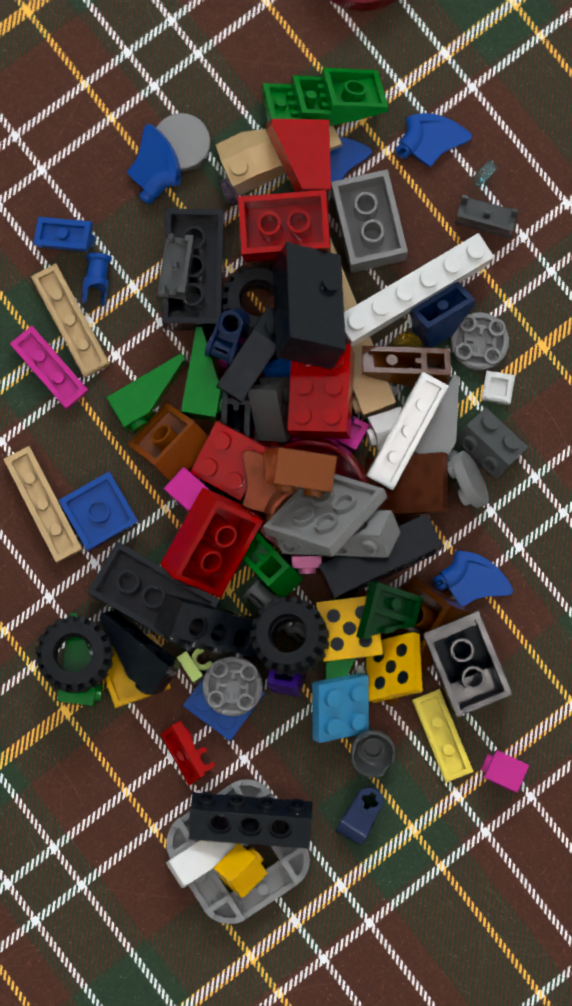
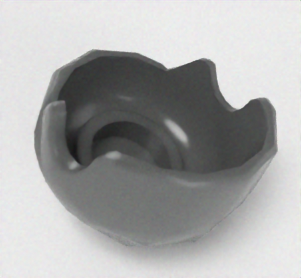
(372, 753)

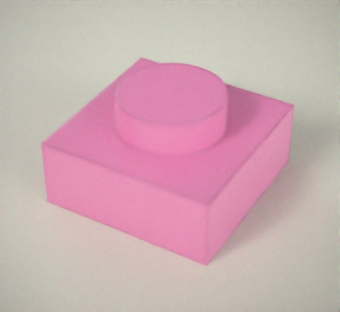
(306, 564)

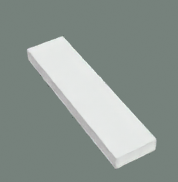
(407, 430)

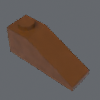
(405, 364)

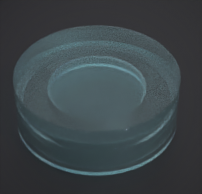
(484, 173)

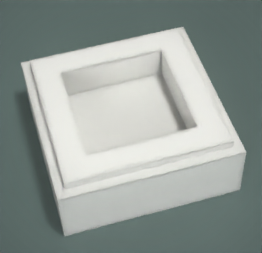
(498, 387)

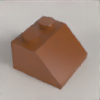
(169, 442)
(299, 470)

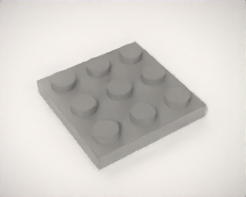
(326, 521)

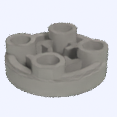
(188, 138)
(480, 342)
(470, 480)
(232, 686)

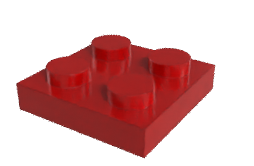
(222, 460)

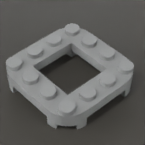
(209, 888)

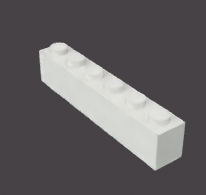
(415, 288)

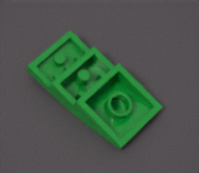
(334, 96)

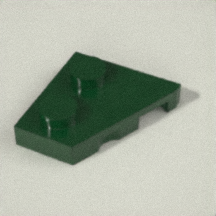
(387, 610)

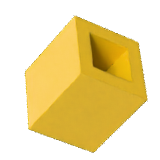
(241, 869)

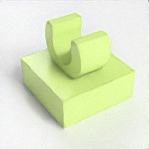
(191, 665)

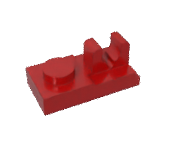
(188, 759)

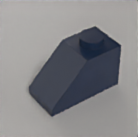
(441, 314)

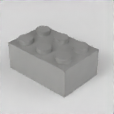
(369, 221)

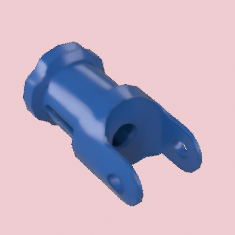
(96, 275)

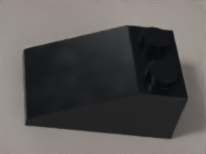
(466, 664)

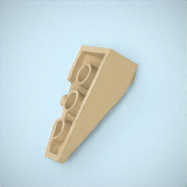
(252, 159)

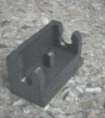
(486, 217)
(176, 267)
(270, 408)

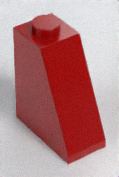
(303, 151)

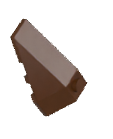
(434, 612)

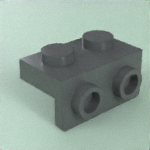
(491, 443)

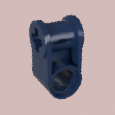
(226, 341)
(358, 820)

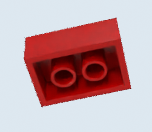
(281, 218)
(322, 399)
(211, 542)

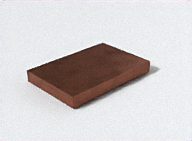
(420, 487)

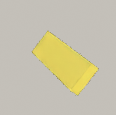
(442, 736)

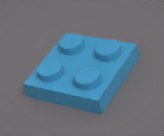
(340, 707)

